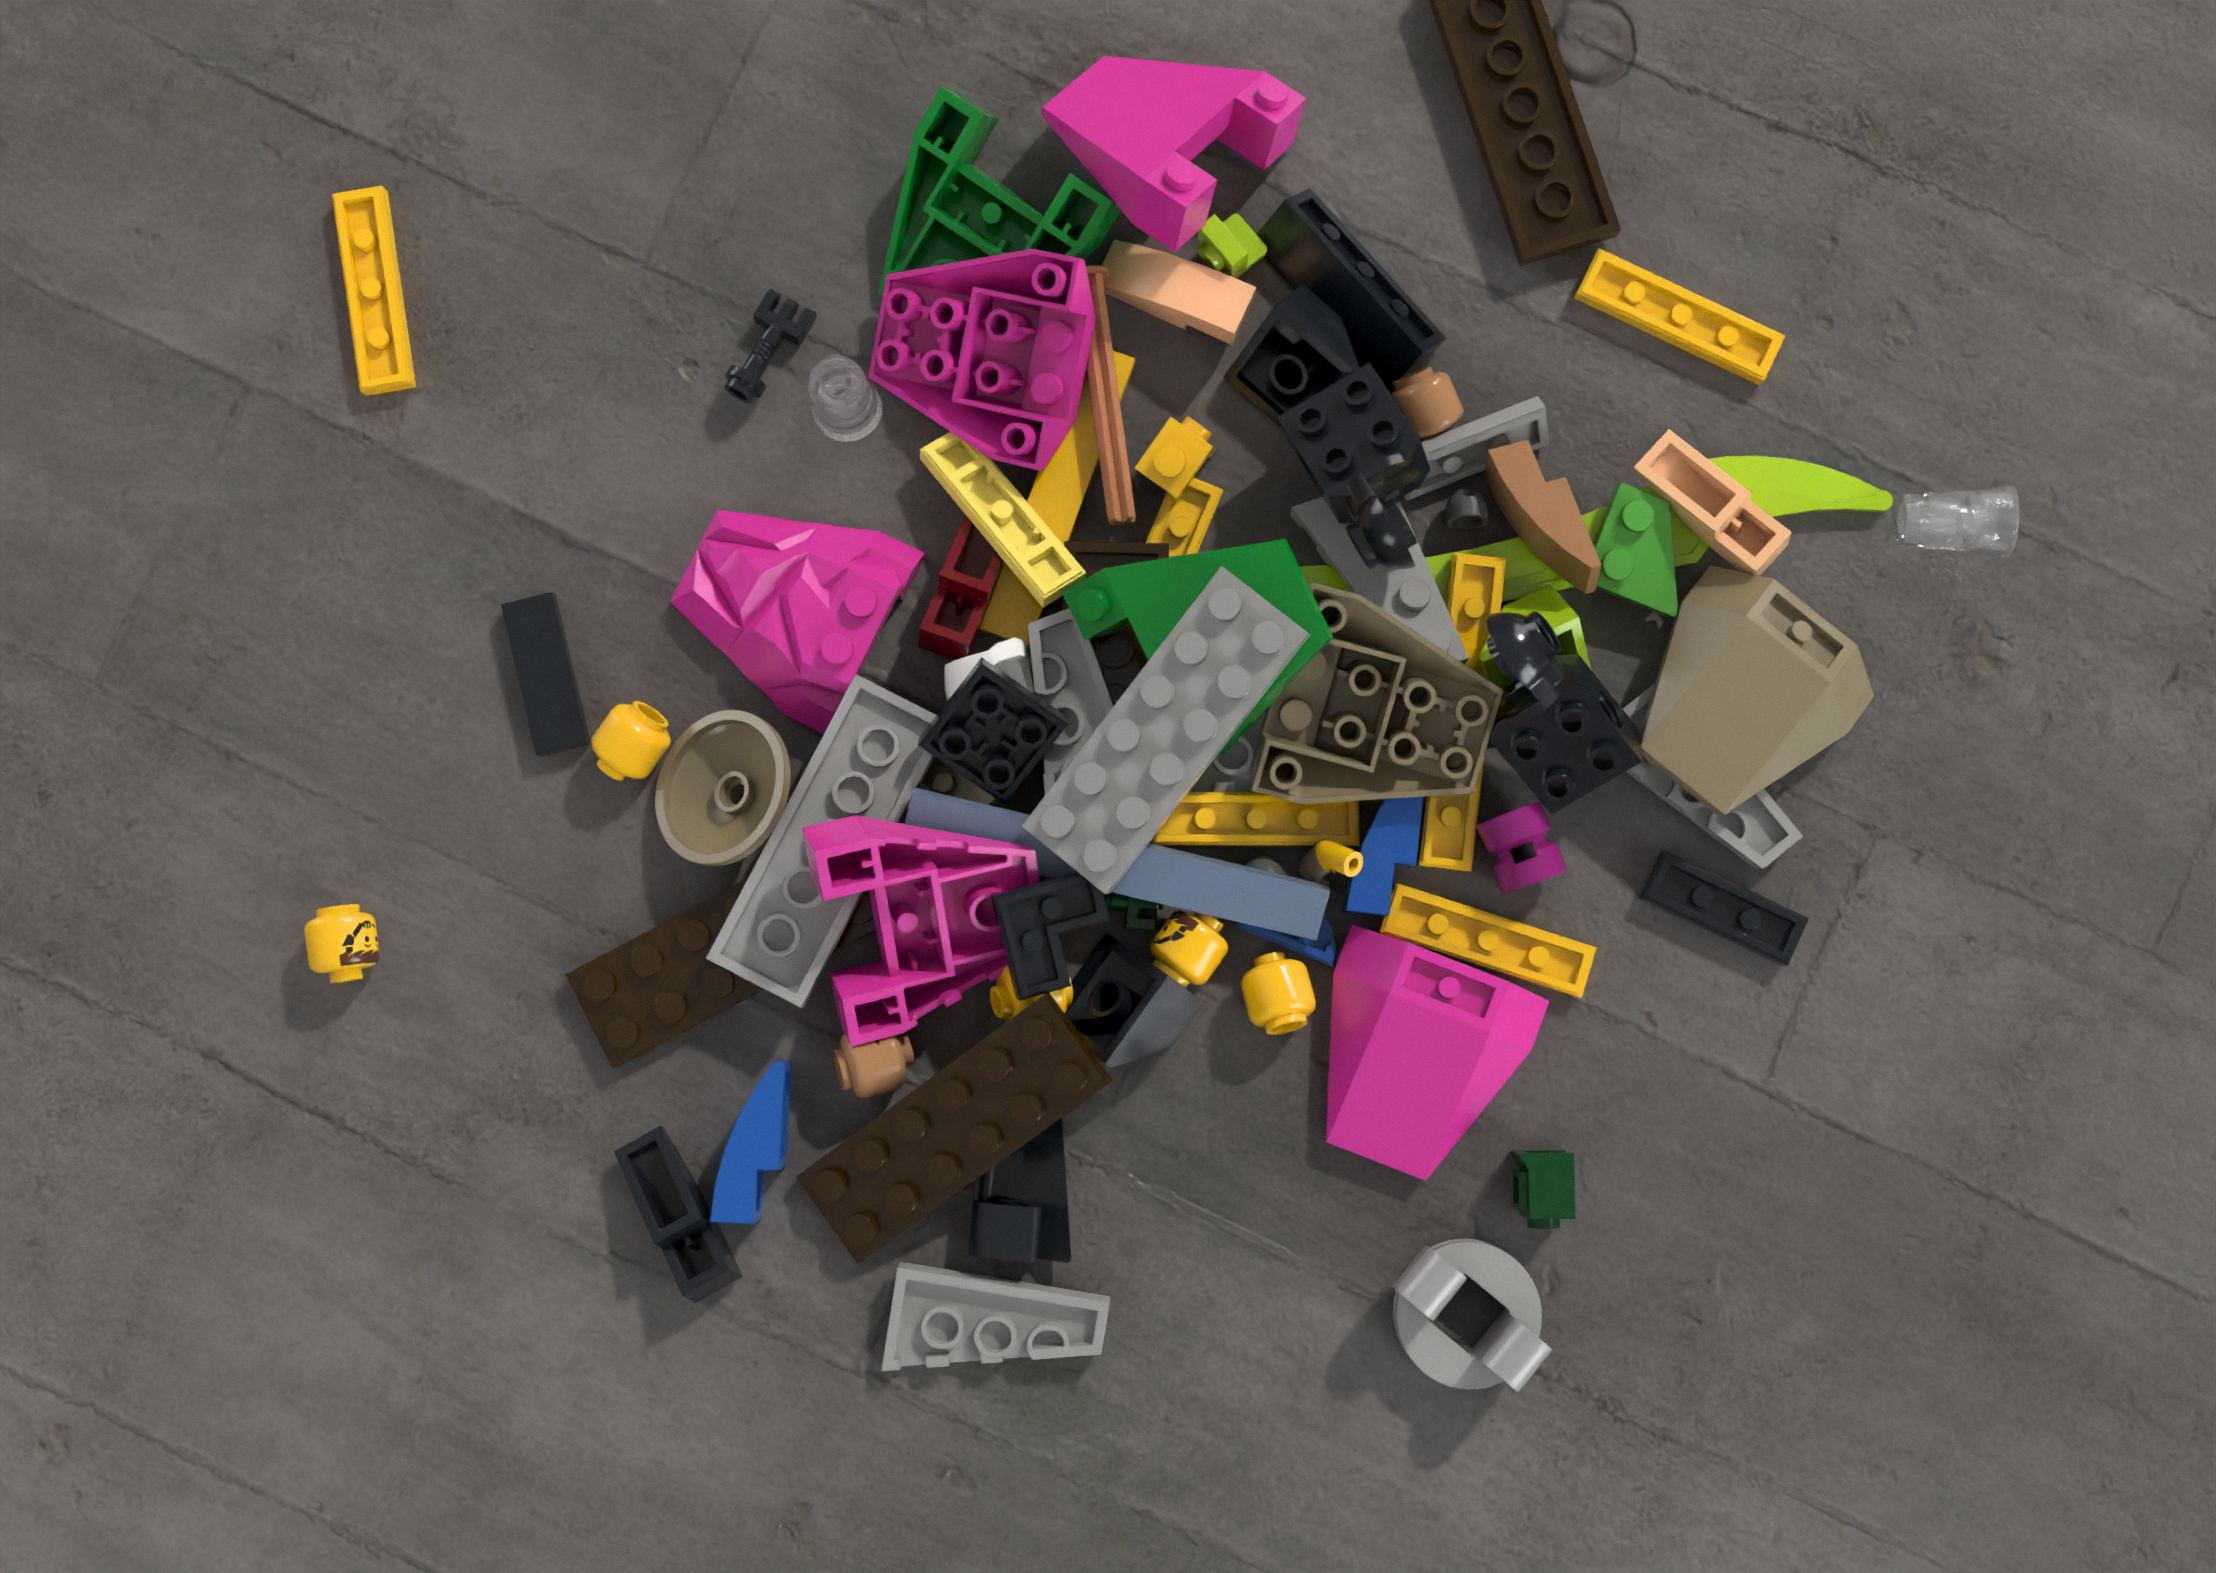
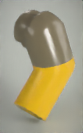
(1326, 859)

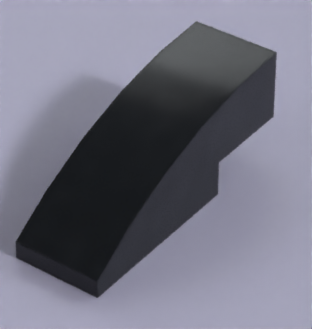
(677, 1215)

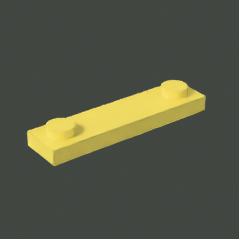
(1003, 517)

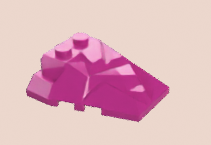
(795, 603)

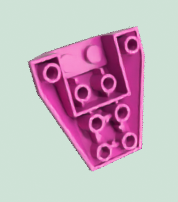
(990, 349)
(1417, 1049)

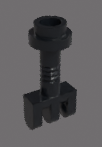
(745, 381)

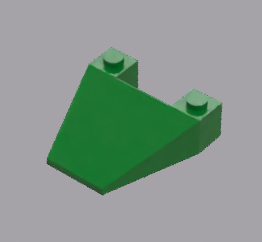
(961, 213)
(1160, 591)

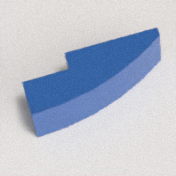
(1387, 842)
(754, 1146)

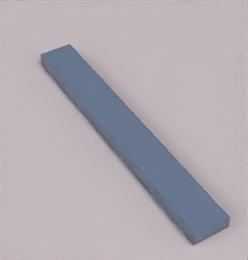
(1155, 876)

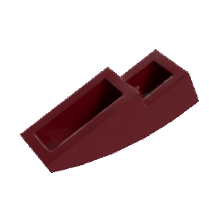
(961, 595)

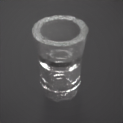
(849, 414)
(1960, 520)

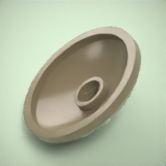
(722, 788)

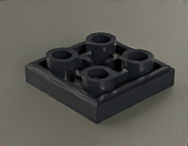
(993, 730)

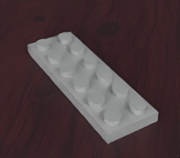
(1165, 730)
(863, 768)

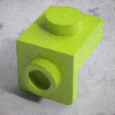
(1229, 245)

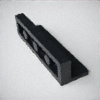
(1318, 251)

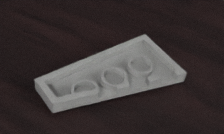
(1403, 593)
(1070, 680)

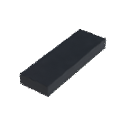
(545, 674)
(1724, 908)

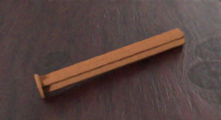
(1108, 409)

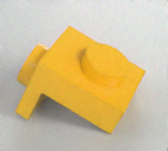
(1176, 455)

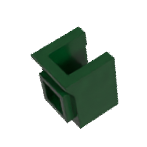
(1544, 1187)

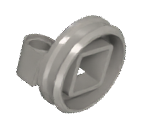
(1508, 1348)

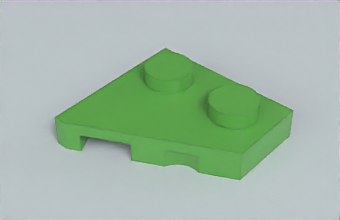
(1637, 550)

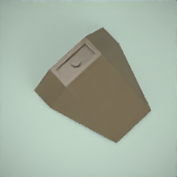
(1748, 688)
(1374, 715)

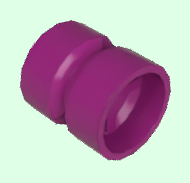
(1513, 830)

